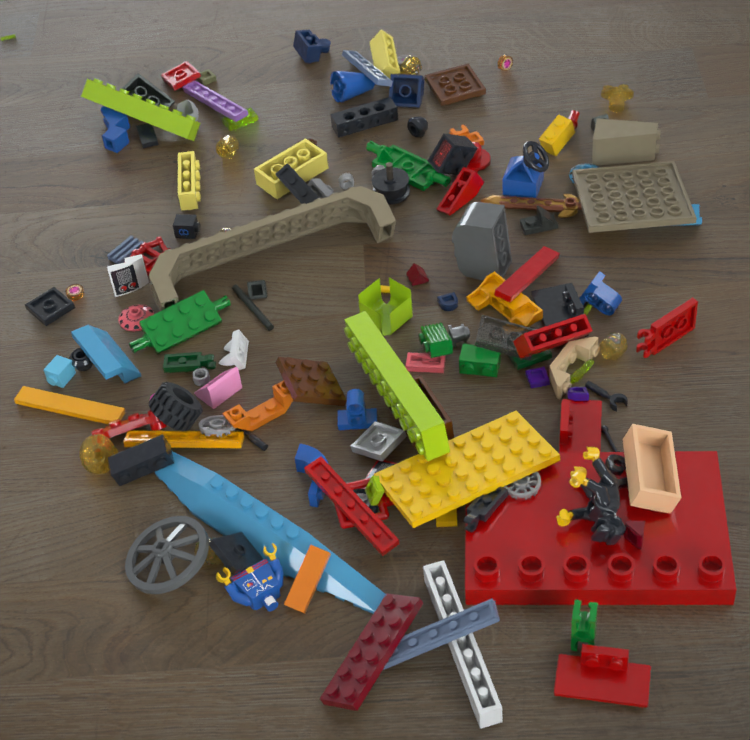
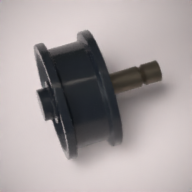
(392, 183)

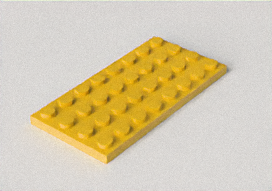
(474, 467)

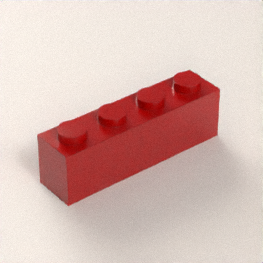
(552, 336)

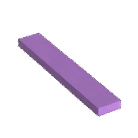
(215, 101)

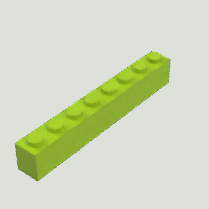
(141, 110)

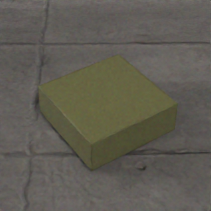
(206, 77)

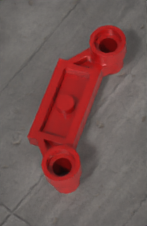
(134, 421)

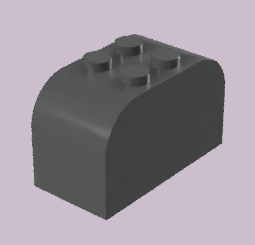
(482, 241)

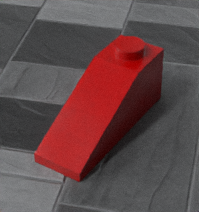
(461, 191)

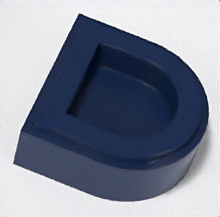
(448, 301)

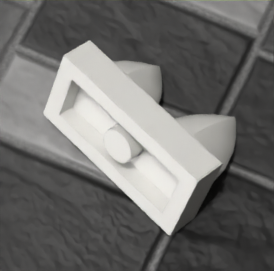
(238, 351)

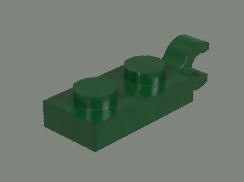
(187, 362)

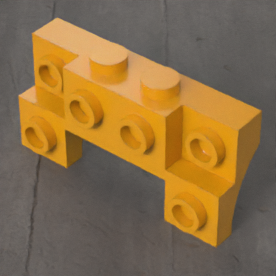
(519, 311)

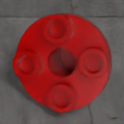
(480, 160)

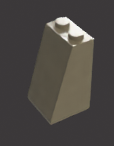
(624, 142)

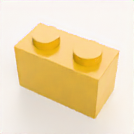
(557, 135)

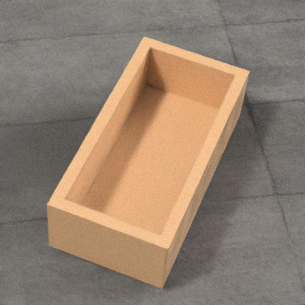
(651, 468)

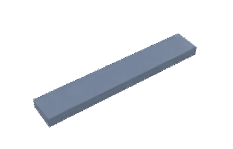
(367, 68)
(445, 631)

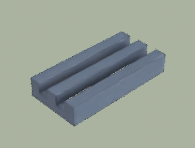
(124, 248)

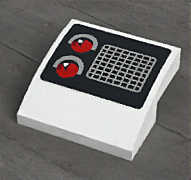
(128, 275)

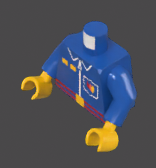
(257, 584)

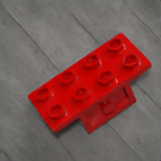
(580, 425)
(603, 676)

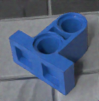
(601, 296)
(356, 414)

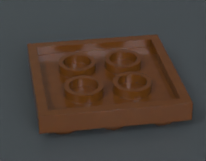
(455, 84)
(310, 381)

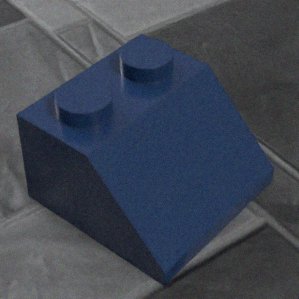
(407, 90)

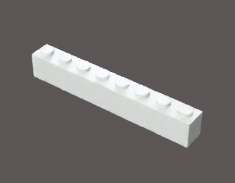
(464, 649)

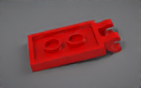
(668, 328)

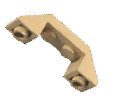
(581, 349)

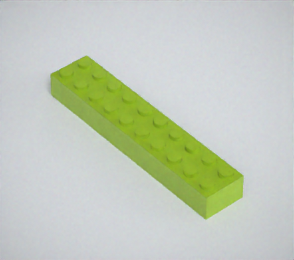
(397, 387)

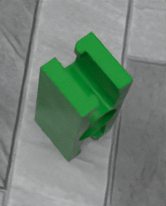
(583, 625)

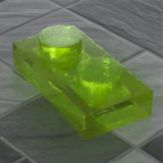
(232, 125)

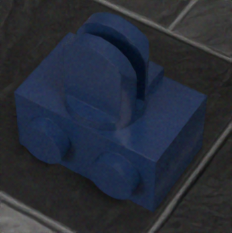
(310, 46)

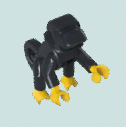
(603, 497)

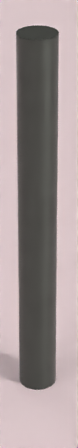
(255, 310)

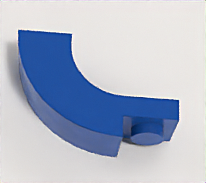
(304, 456)

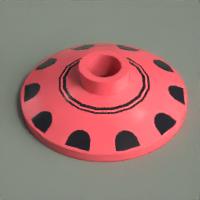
(131, 316)

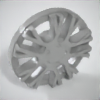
(215, 425)
(523, 484)

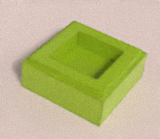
(374, 490)

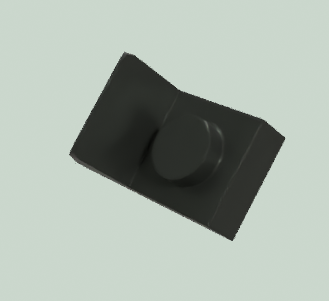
(542, 222)

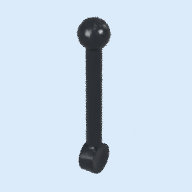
(604, 429)

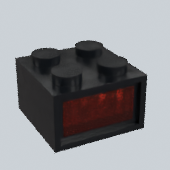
(452, 154)

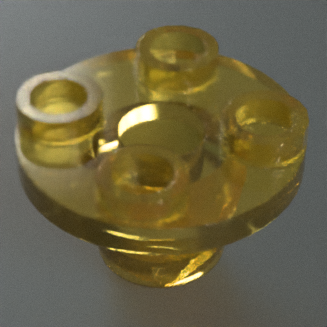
(617, 96)
(95, 453)

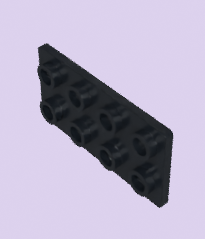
(558, 303)

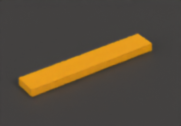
(69, 405)
(187, 439)

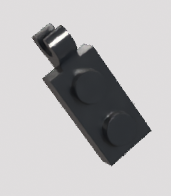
(484, 507)

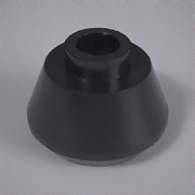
(417, 126)
(80, 360)

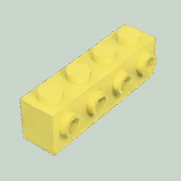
(384, 53)
(188, 180)

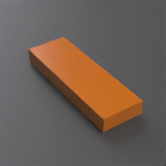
(307, 579)

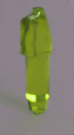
(578, 374)

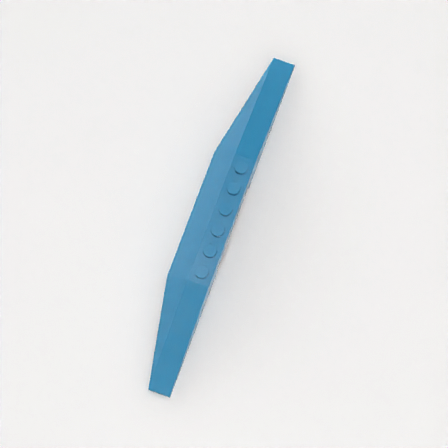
(236, 511)

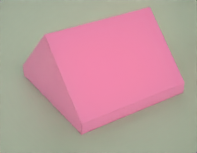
(220, 388)

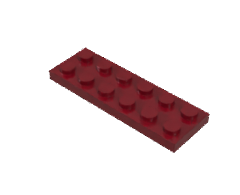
(371, 651)

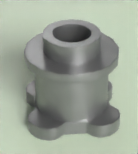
(458, 334)

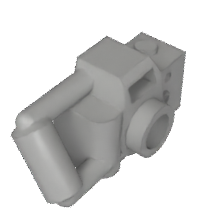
(319, 188)

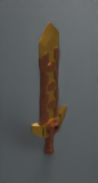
(567, 206)

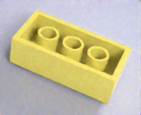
(303, 157)

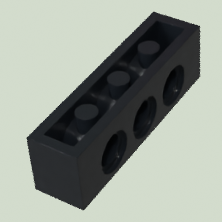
(364, 117)

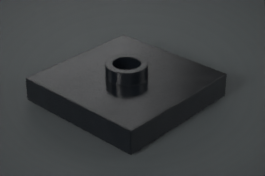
(50, 306)
(235, 552)

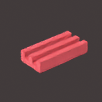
(420, 363)

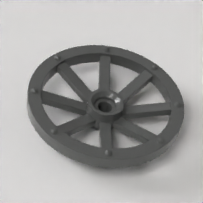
(164, 552)

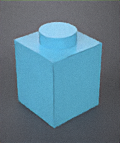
(59, 371)

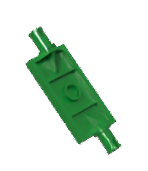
(419, 169)
(179, 322)

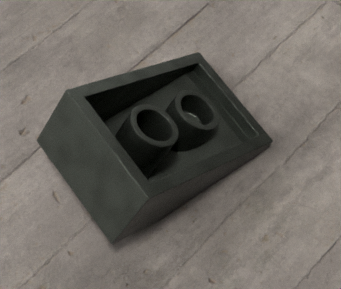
(144, 88)

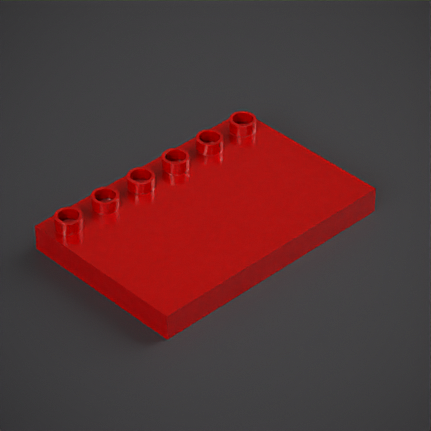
(532, 560)

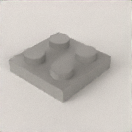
(378, 441)

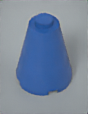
(349, 85)

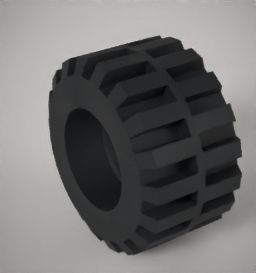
(175, 406)

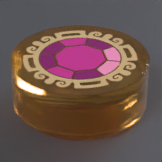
(505, 62)
(75, 292)

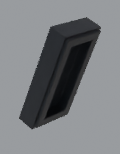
(147, 135)

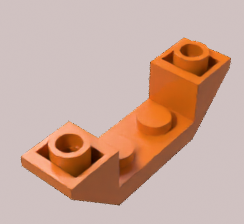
(262, 413)

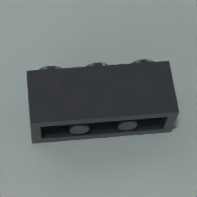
(141, 460)

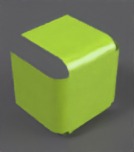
(387, 316)

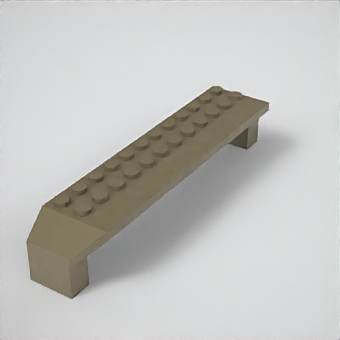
(352, 206)

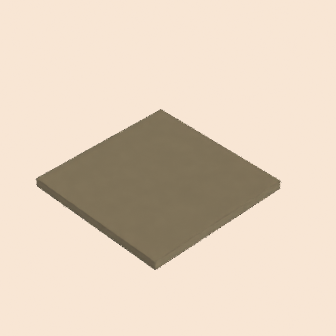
(633, 197)

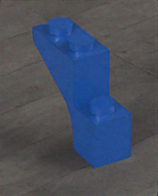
(117, 124)

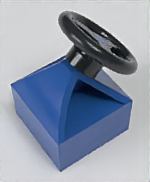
(526, 172)

